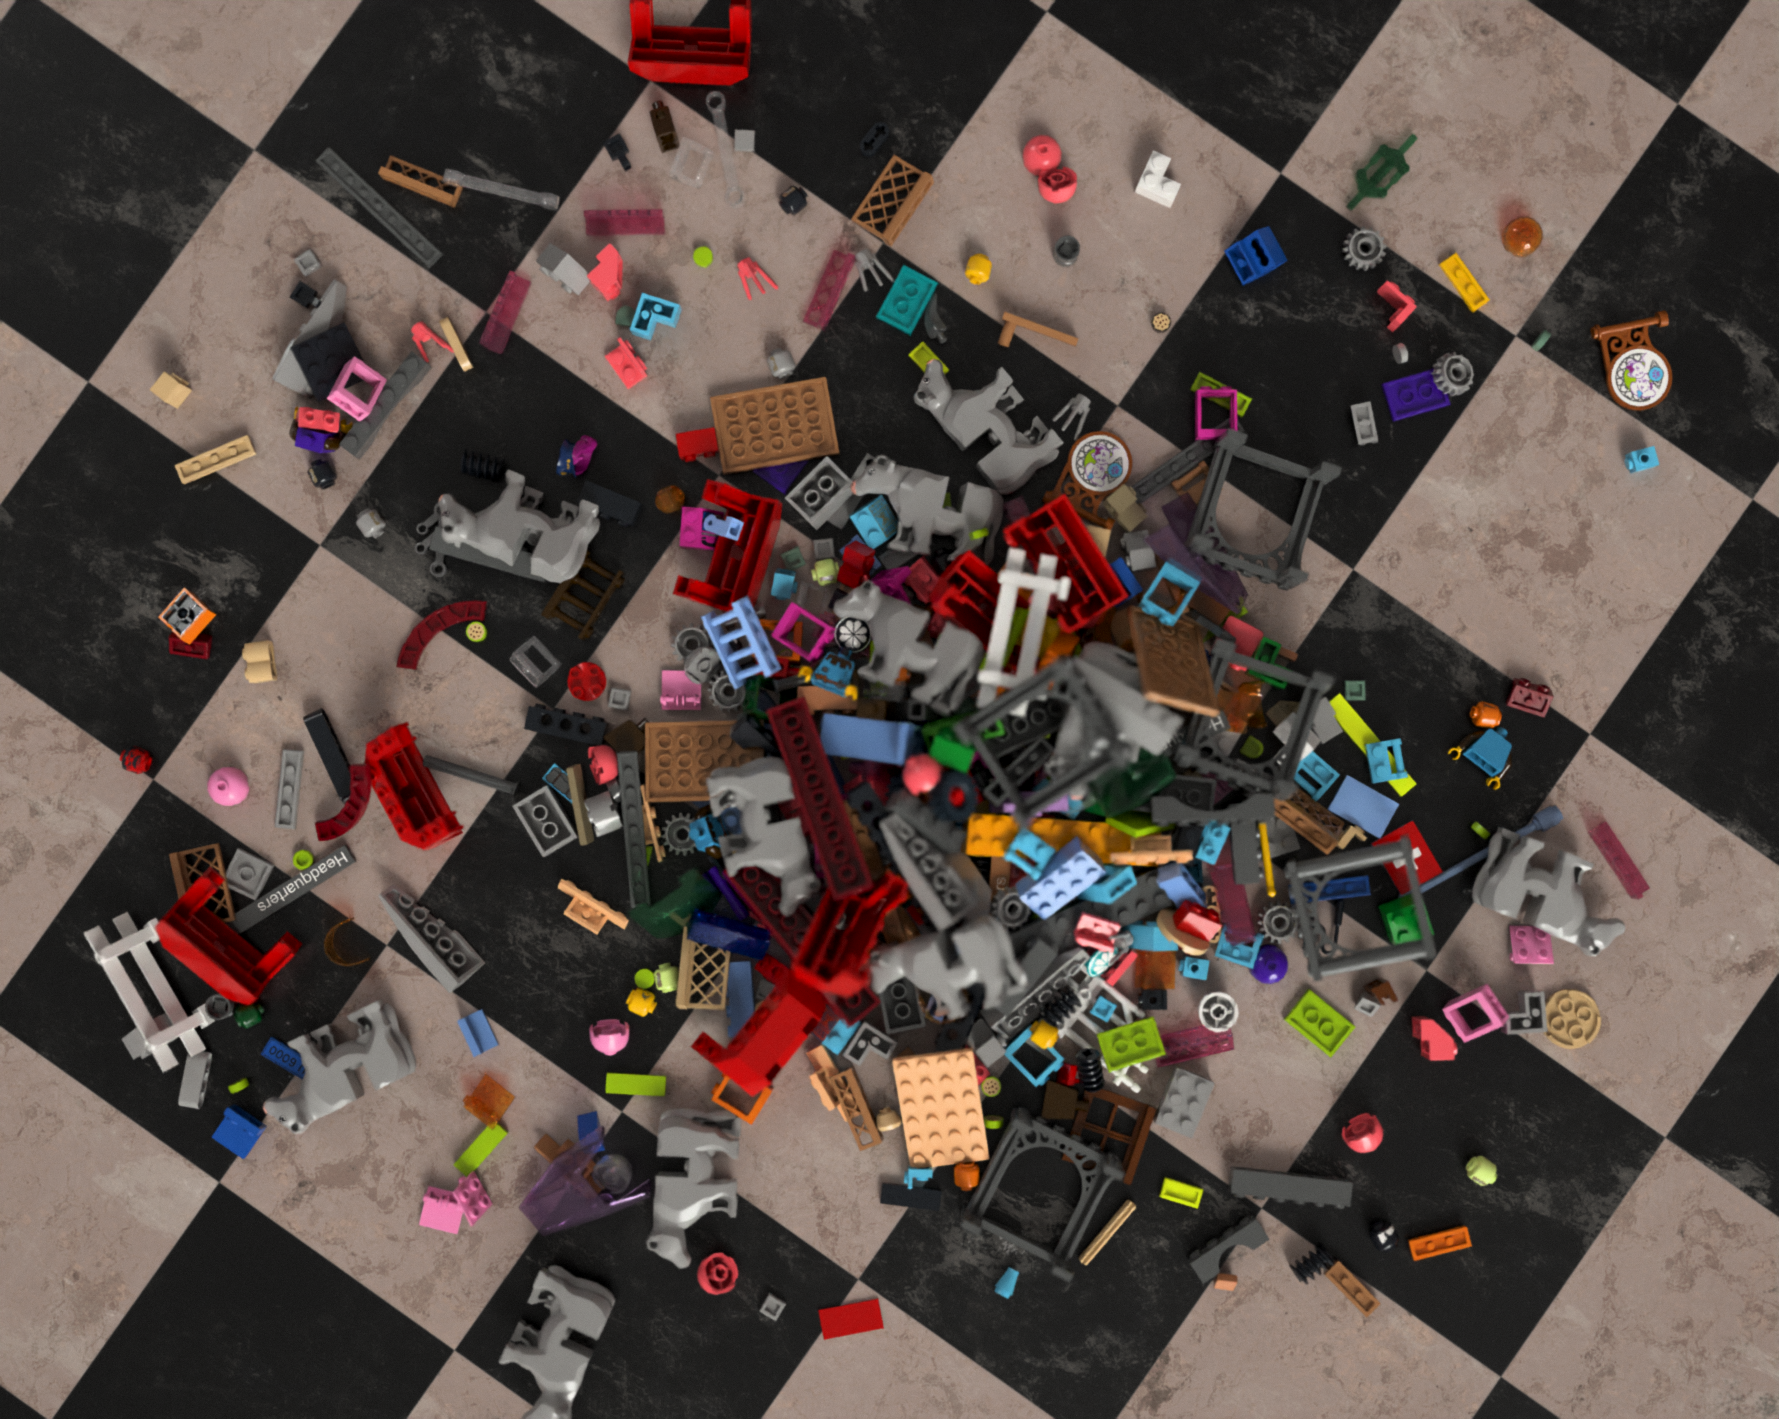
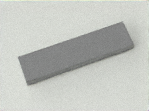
(289, 789)

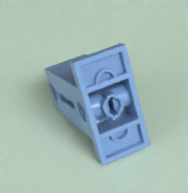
(871, 739)

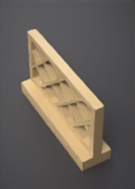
(687, 972)

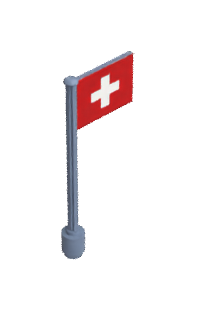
(1426, 866)

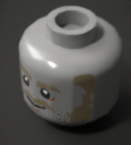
(781, 363)
(370, 523)

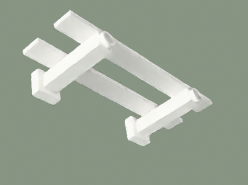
(1042, 585)
(181, 1024)

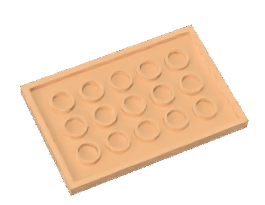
(941, 1108)

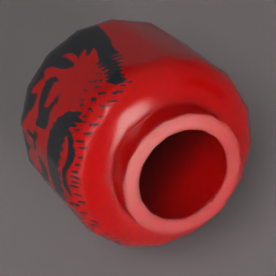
(135, 760)

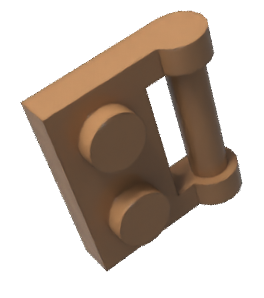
(1195, 491)

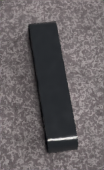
(330, 752)

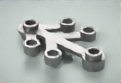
(439, 561)

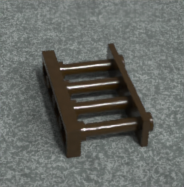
(563, 593)

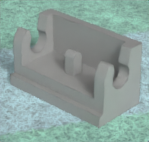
(1364, 423)

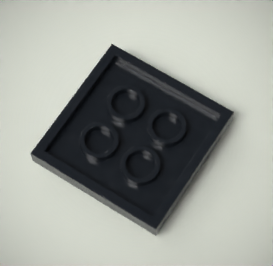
(324, 357)

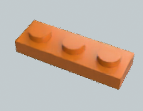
(1439, 1243)

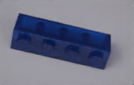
(728, 934)

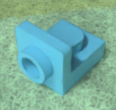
(921, 1174)

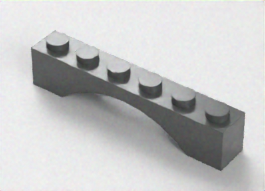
(399, 385)
(1169, 810)

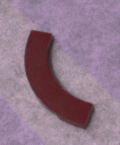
(434, 624)
(353, 808)

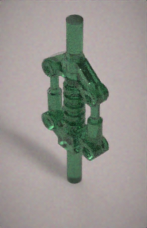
(1394, 158)

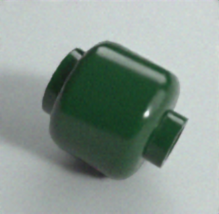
(248, 1014)

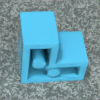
(653, 310)
(1149, 937)

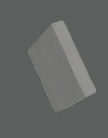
(248, 873)

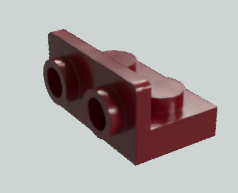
(1530, 697)

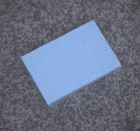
(1363, 806)

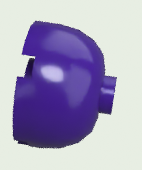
(1269, 965)

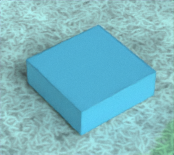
(1103, 1008)

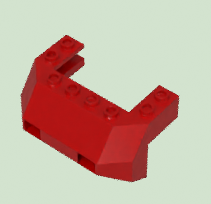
(690, 53)
(1075, 560)
(738, 565)
(977, 609)
(409, 790)
(217, 950)
(832, 956)
(770, 1033)

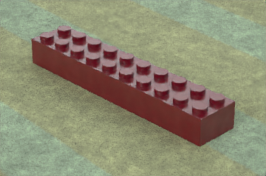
(820, 799)
(762, 895)

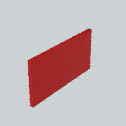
(851, 1319)

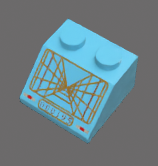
(874, 522)
(833, 1032)

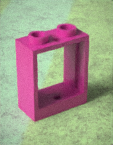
(1207, 392)
(788, 621)

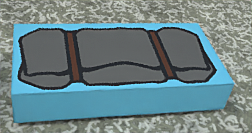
(558, 779)

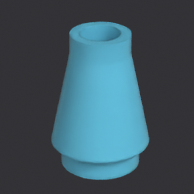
(1006, 1284)

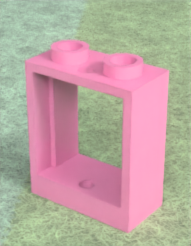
(342, 397)
(1488, 1002)

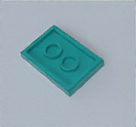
(907, 300)

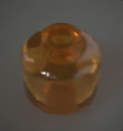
(670, 499)

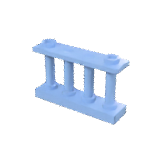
(756, 636)

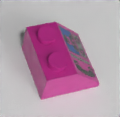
(693, 532)

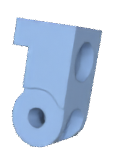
(726, 528)

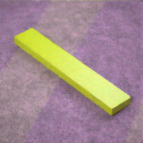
(1362, 735)

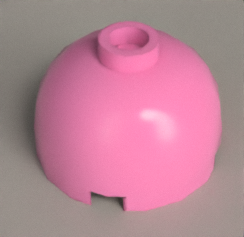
(228, 786)
(609, 1036)

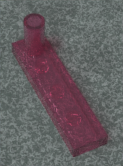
(875, 770)

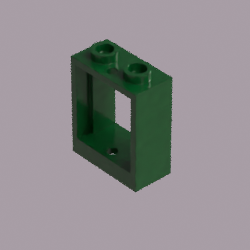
(752, 690)

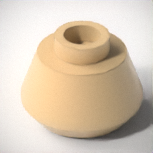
(887, 1119)

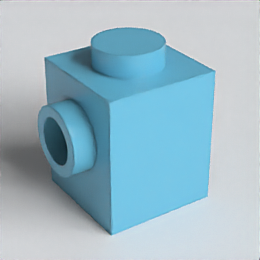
(1641, 459)
(784, 584)
(1194, 967)

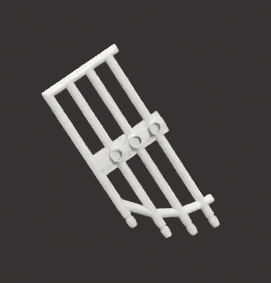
(1086, 993)

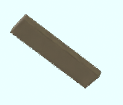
(578, 796)

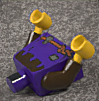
(318, 440)

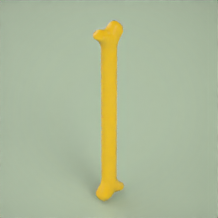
(1266, 860)

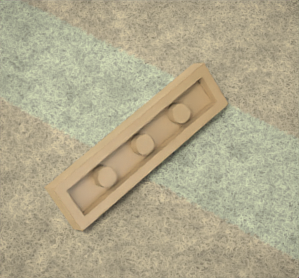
(215, 459)

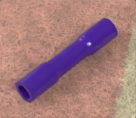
(736, 905)

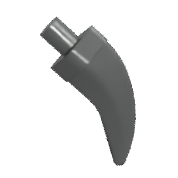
(933, 323)

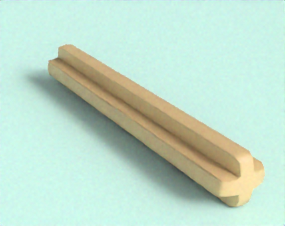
(1106, 1233)

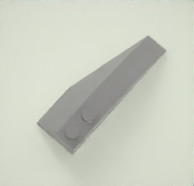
(322, 318)
(1129, 710)
(932, 881)
(437, 946)
(1042, 992)

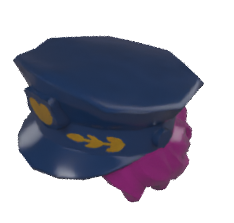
(575, 456)

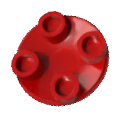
(586, 681)

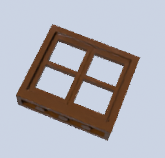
(1135, 1142)

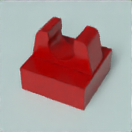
(1067, 1074)

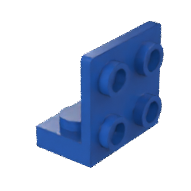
(239, 1131)

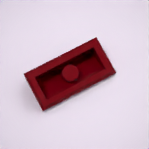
(198, 648)

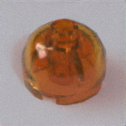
(1522, 236)

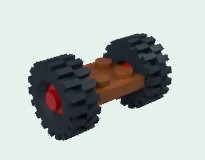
(949, 798)

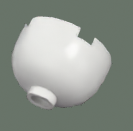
(1218, 1011)

